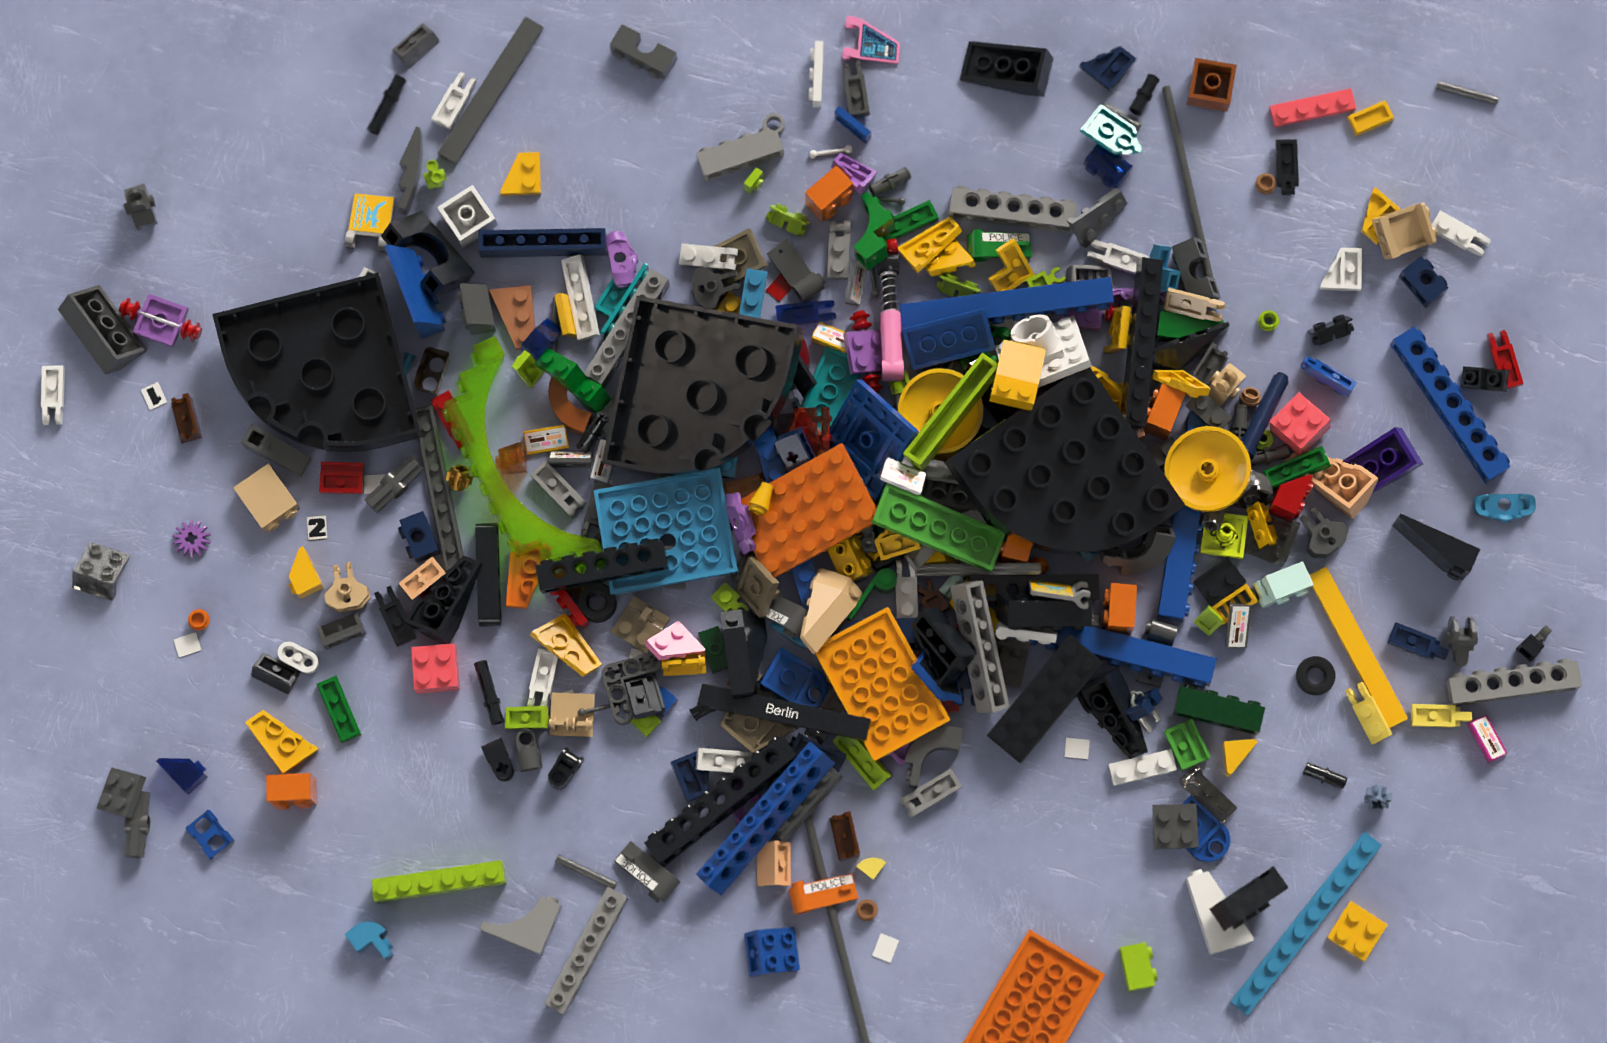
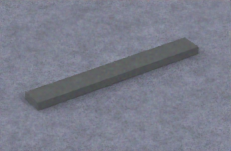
(490, 90)
(438, 487)

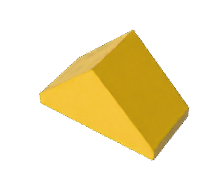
(1235, 752)

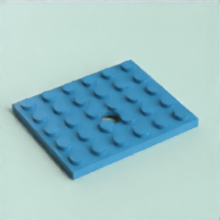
(678, 505)

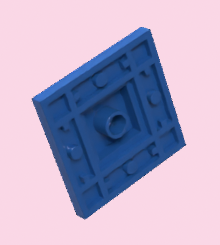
(871, 434)

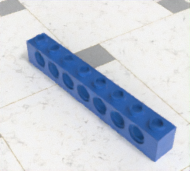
(1450, 416)
(765, 818)

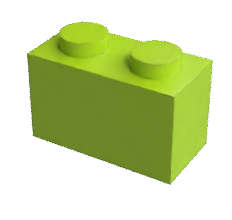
(1137, 966)

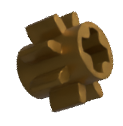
(459, 477)

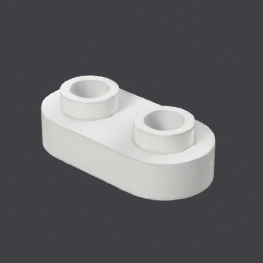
(299, 657)

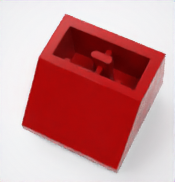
(1288, 499)

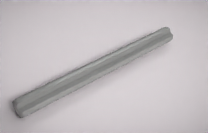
(967, 569)

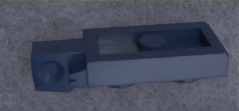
(1416, 642)

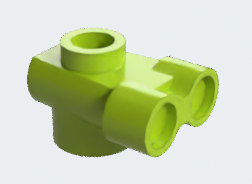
(434, 177)

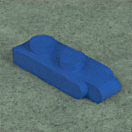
(1327, 375)

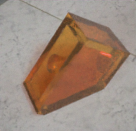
(511, 459)

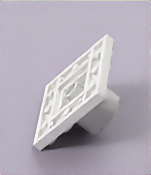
(1063, 345)

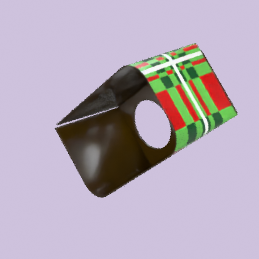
(429, 354)

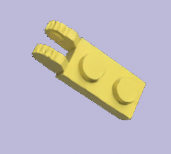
(1369, 715)

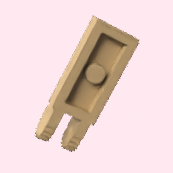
(1192, 305)

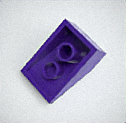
(1387, 457)

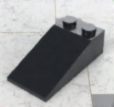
(1008, 67)
(1445, 551)

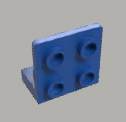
(771, 951)

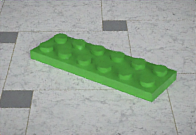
(938, 527)

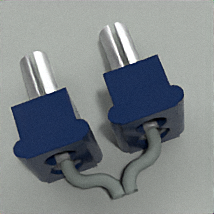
(1144, 706)

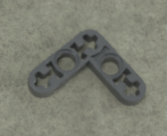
(618, 682)

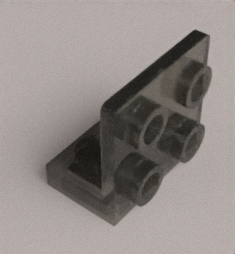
(1275, 553)
(99, 570)
(1012, 659)

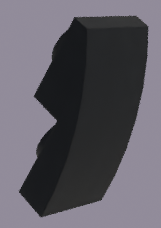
(1484, 379)

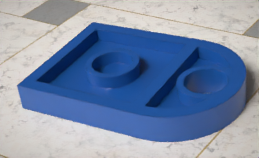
(793, 679)
(1209, 831)

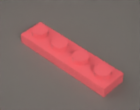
(1312, 107)

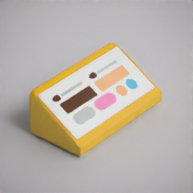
(829, 336)
(545, 439)

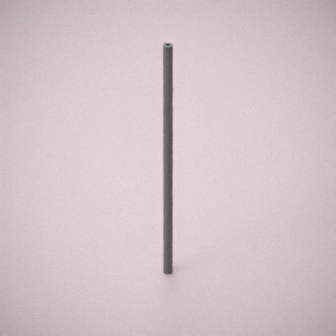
(1186, 175)
(856, 1007)

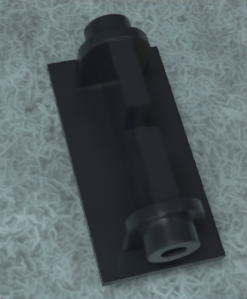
(1323, 331)

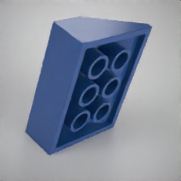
(419, 302)

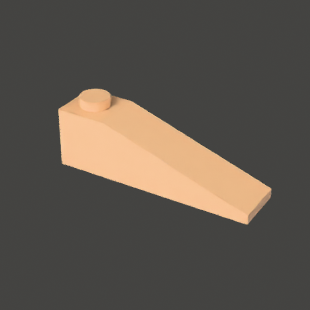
(1344, 485)

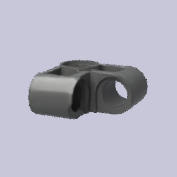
(528, 755)

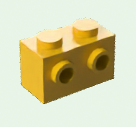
(850, 559)

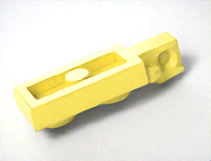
(1438, 715)

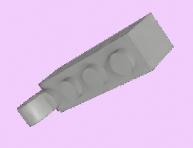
(743, 152)

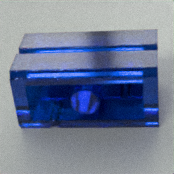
(1110, 167)

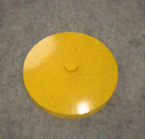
(926, 394)
(1208, 468)

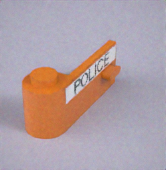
(822, 893)

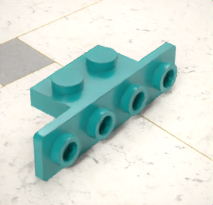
(615, 299)

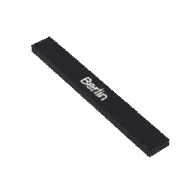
(785, 712)

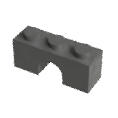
(657, 62)
(1187, 257)

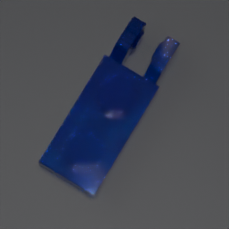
(804, 312)

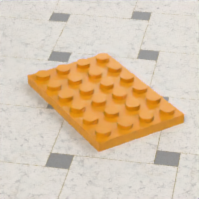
(875, 681)

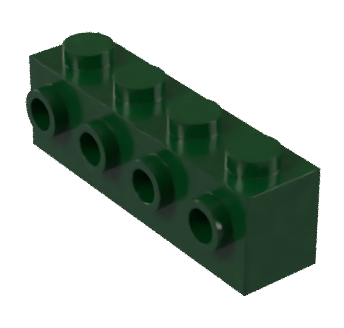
(1219, 710)

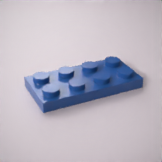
(948, 339)

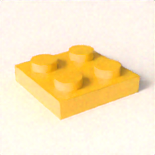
(1357, 931)

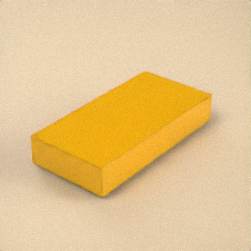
(1370, 118)
(565, 315)

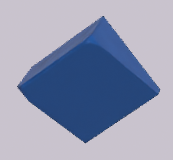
(668, 699)

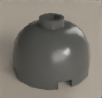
(1257, 490)

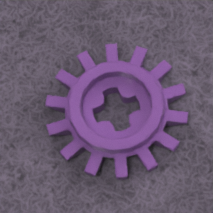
(198, 543)

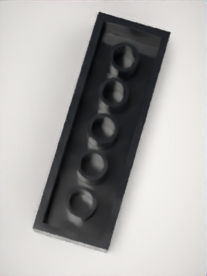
(1045, 699)

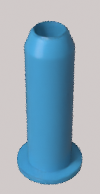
(407, 361)

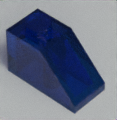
(541, 338)
(184, 772)

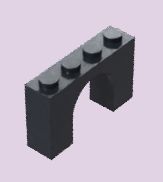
(421, 232)

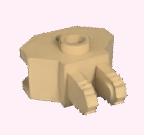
(1225, 384)
(346, 589)

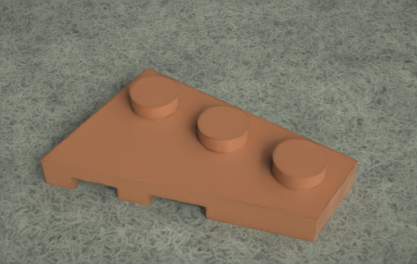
(516, 310)

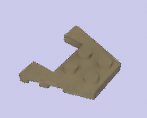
(754, 732)

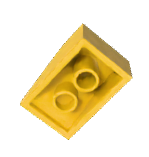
(1017, 375)

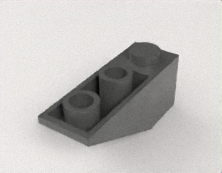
(275, 450)

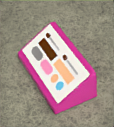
(1487, 739)

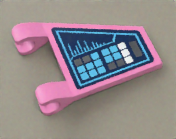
(872, 44)

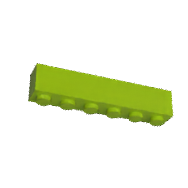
(951, 412)
(439, 881)

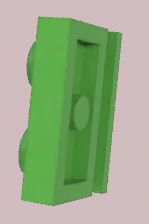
(1187, 744)

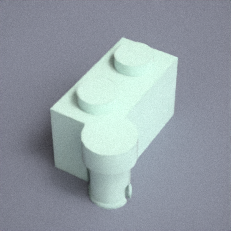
(1283, 584)

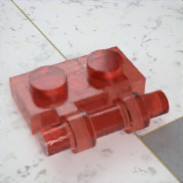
(808, 420)

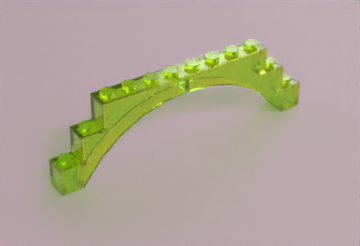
(467, 417)

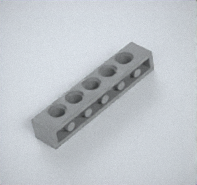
(1003, 216)
(613, 348)
(977, 630)
(1568, 672)
(586, 951)

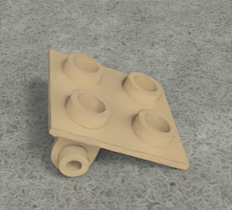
(564, 716)

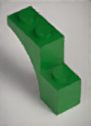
(872, 247)
(571, 376)

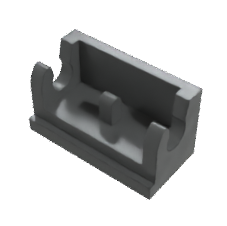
(1210, 363)
(341, 630)

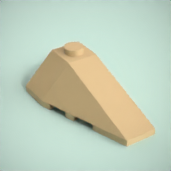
(829, 605)

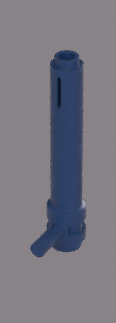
(1264, 413)

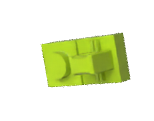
(526, 369)
(526, 717)

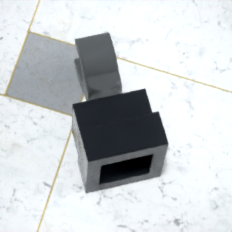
(1532, 645)

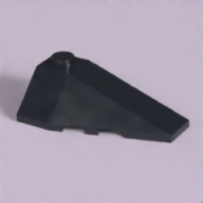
(443, 607)

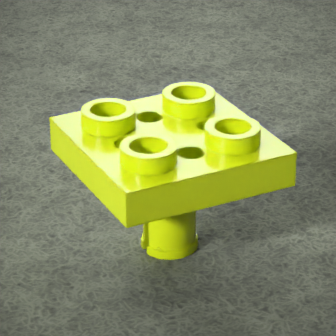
(1234, 547)

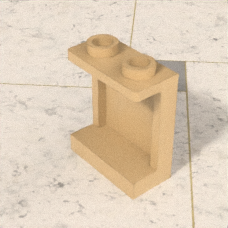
(1404, 230)
(267, 498)

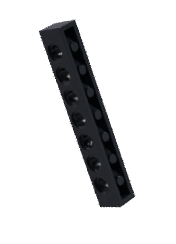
(719, 812)

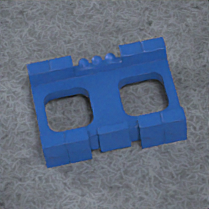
(216, 828)

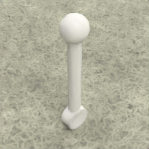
(848, 150)

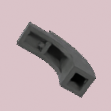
(1144, 556)
(942, 738)

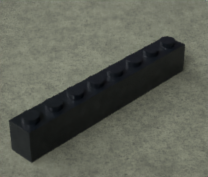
(1142, 341)

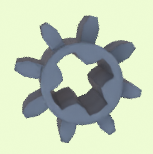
(1377, 797)

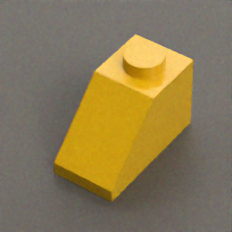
(303, 575)

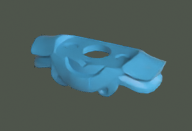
(1520, 506)

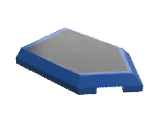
(928, 677)

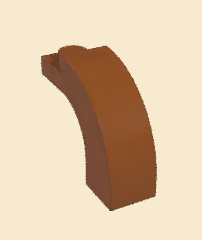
(567, 414)

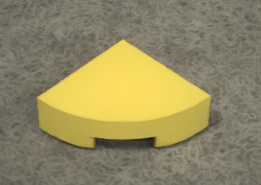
(871, 866)

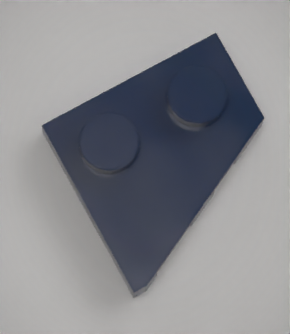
(1109, 67)
(691, 781)

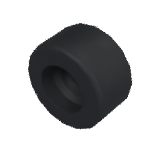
(600, 615)

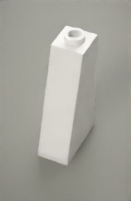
(1204, 895)

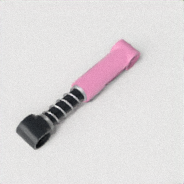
(890, 321)

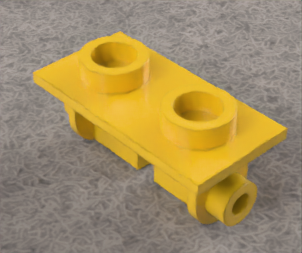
(1259, 517)
(688, 665)

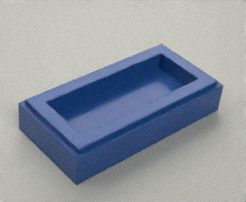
(852, 124)

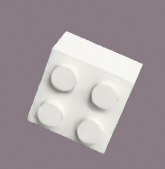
(467, 215)

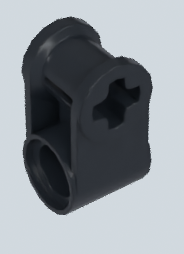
(497, 757)
(565, 767)

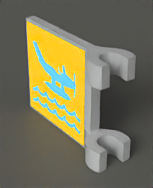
(369, 218)
(1060, 591)

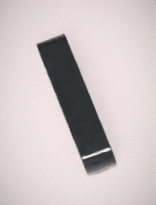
(489, 576)

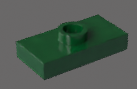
(715, 648)

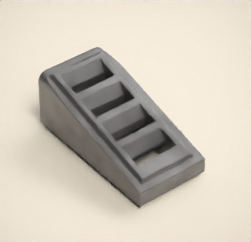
(1088, 269)

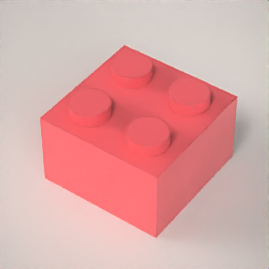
(1300, 424)
(435, 668)

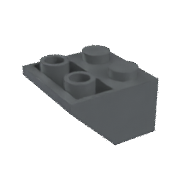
(477, 308)

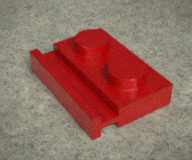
(341, 478)

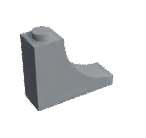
(531, 930)

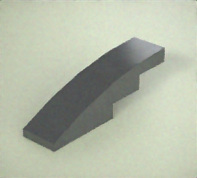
(411, 164)

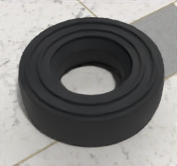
(1315, 662)

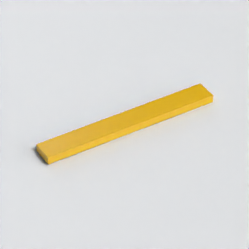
(1357, 647)

